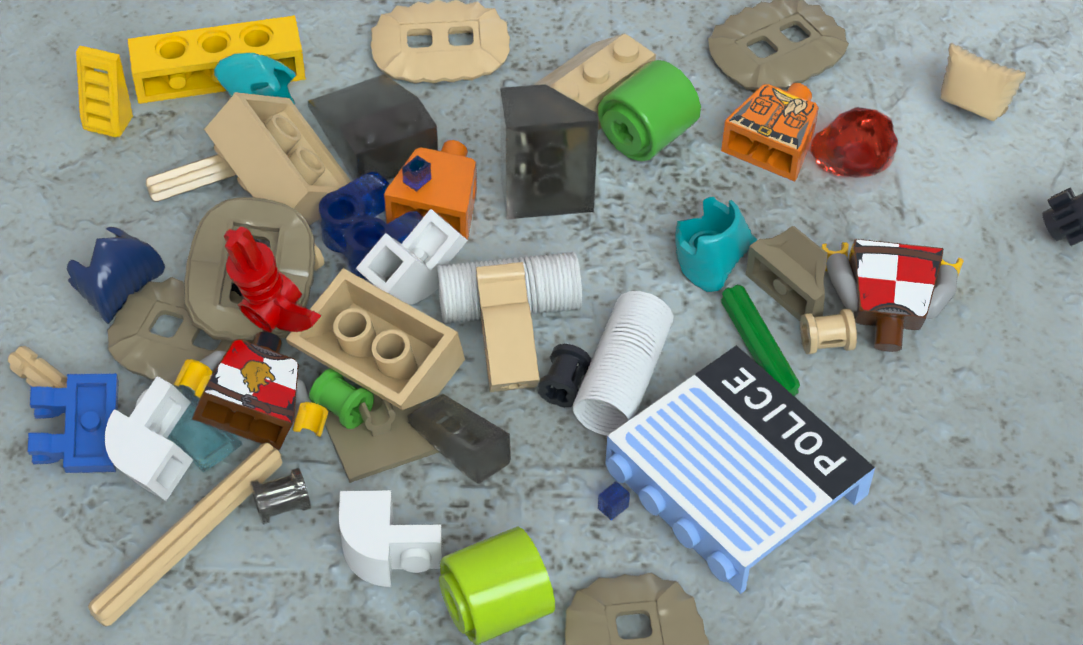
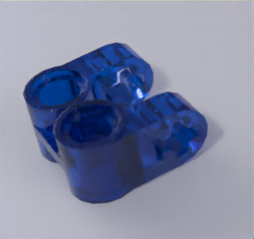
(351, 222)

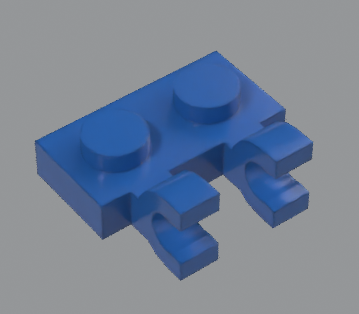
(87, 408)

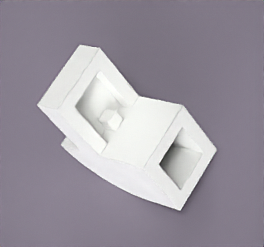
(411, 267)
(140, 442)
(377, 546)

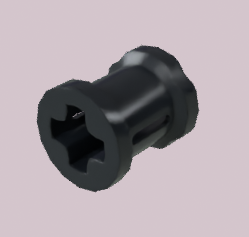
(564, 375)

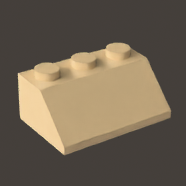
(598, 70)
(275, 152)
(380, 342)

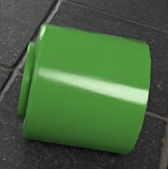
(649, 110)

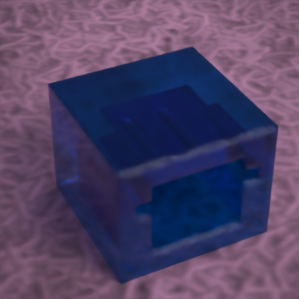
(416, 173)
(613, 500)

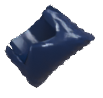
(115, 271)

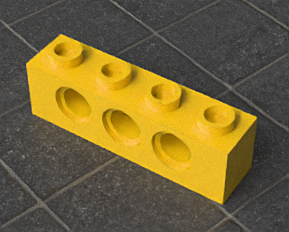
(185, 61)

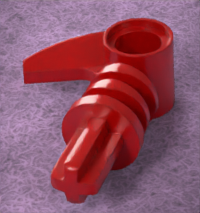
(267, 293)

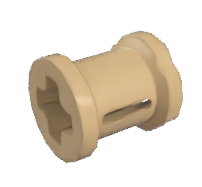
(828, 331)

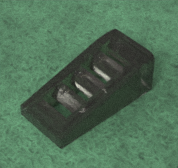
(477, 459)

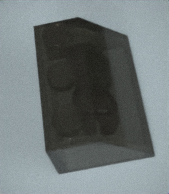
(546, 153)

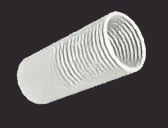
(550, 285)
(623, 362)

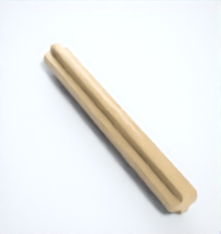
(183, 535)

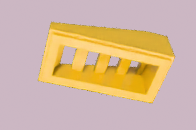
(102, 96)

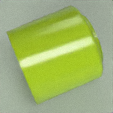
(496, 586)

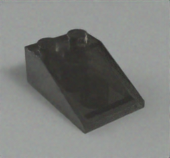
(374, 125)

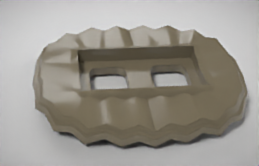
(793, 60)
(207, 281)
(150, 353)
(669, 609)

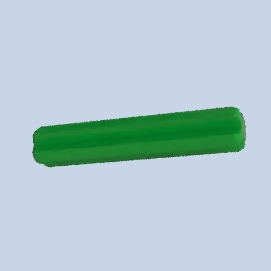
(758, 337)

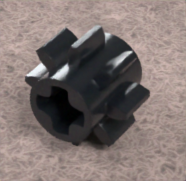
(1065, 217)

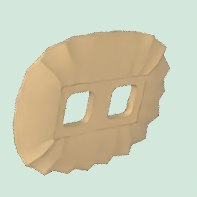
(441, 59)

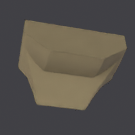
(790, 271)

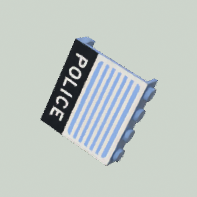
(735, 464)

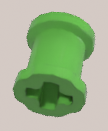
(340, 398)

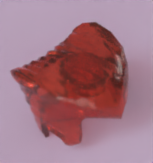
(856, 144)

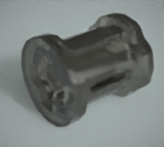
(280, 495)

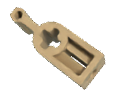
(507, 327)

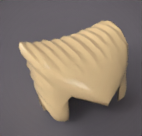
(979, 83)

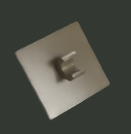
(379, 442)

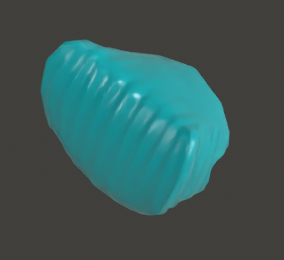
(254, 75)
(712, 244)

